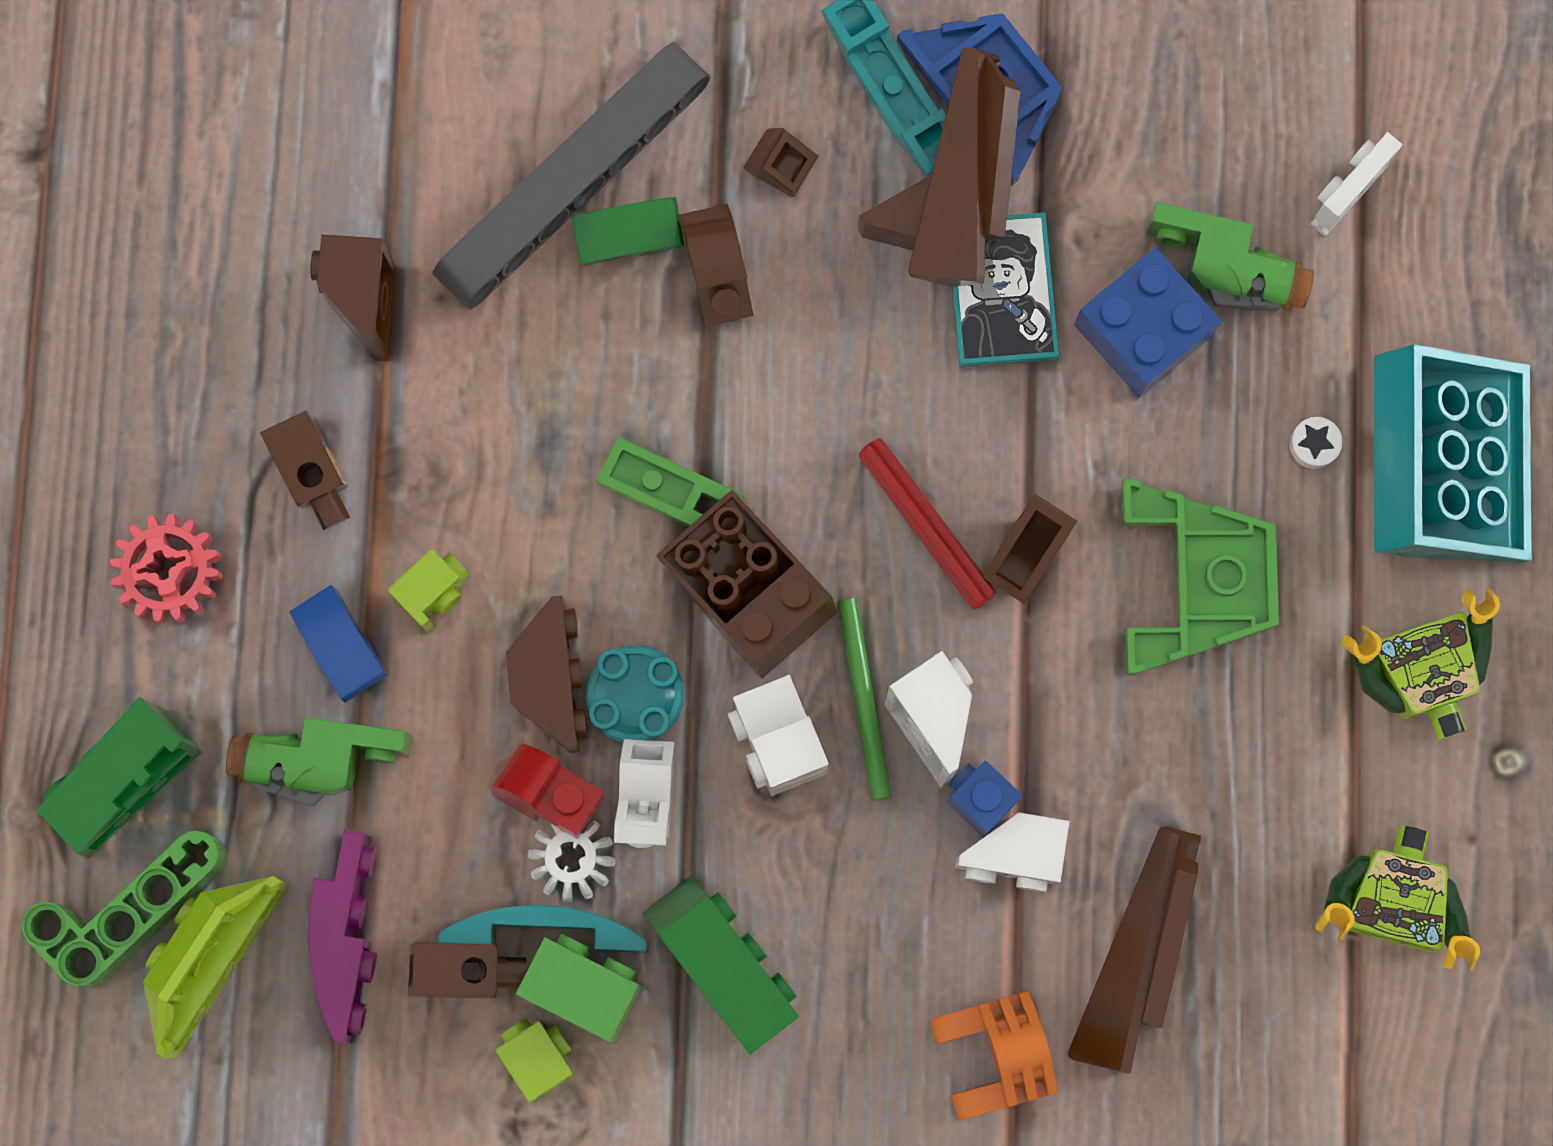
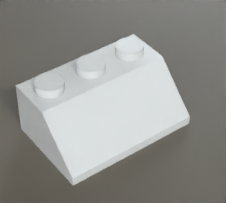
(933, 712)

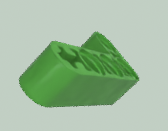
(136, 901)

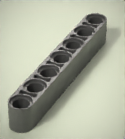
(571, 175)

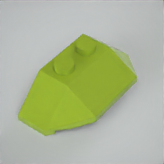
(202, 956)

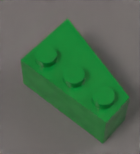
(117, 777)
(723, 963)

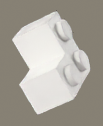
(780, 736)

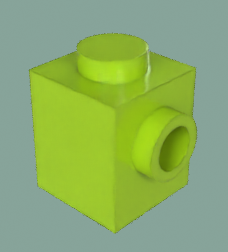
(536, 1057)

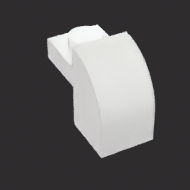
(644, 793)

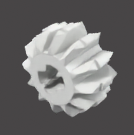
(589, 863)

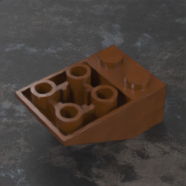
(748, 583)

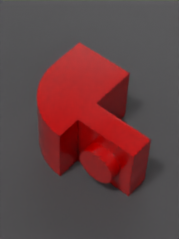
(545, 789)

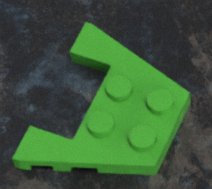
(1221, 576)

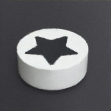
(1315, 442)

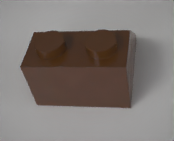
(358, 285)

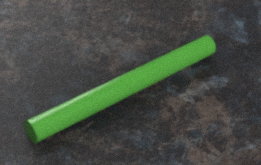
(864, 699)

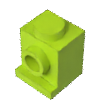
(430, 587)

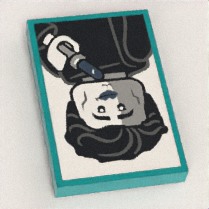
(1014, 309)

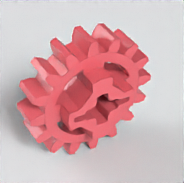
(159, 549)

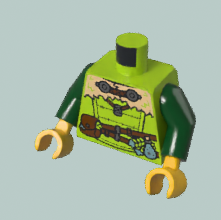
(1429, 664)
(1401, 900)

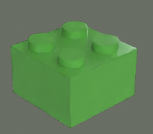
(580, 989)

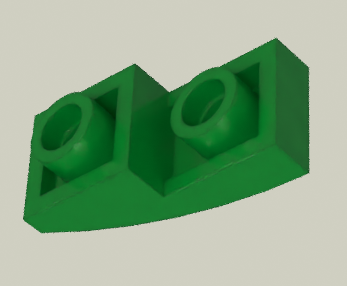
(628, 230)

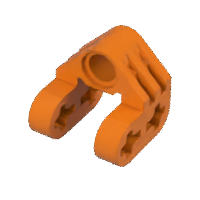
(1017, 1050)

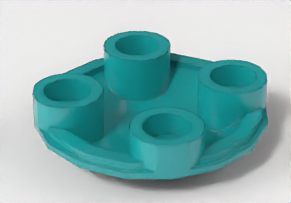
(634, 693)

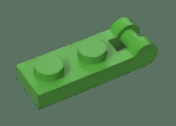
(657, 482)

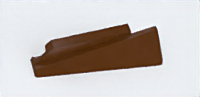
(969, 175)
(1143, 956)

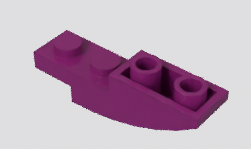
(336, 958)

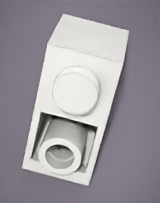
(1022, 849)

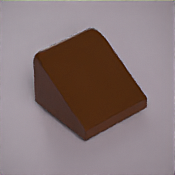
(781, 161)

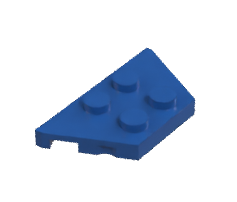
(938, 55)

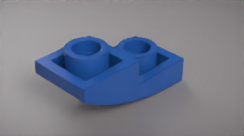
(338, 643)

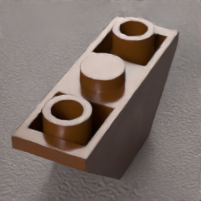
(545, 675)

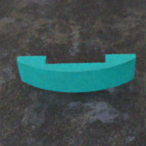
(887, 78)
(482, 927)

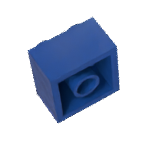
(1147, 322)

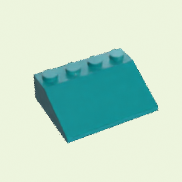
(1451, 456)

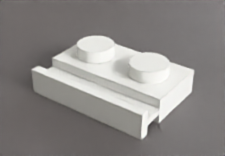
(1341, 195)

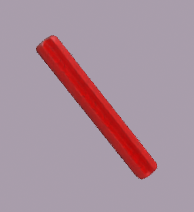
(927, 523)

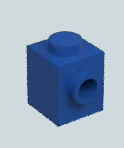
(982, 796)

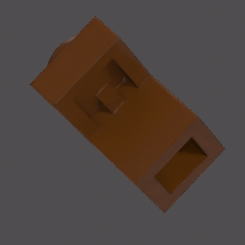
(717, 264)

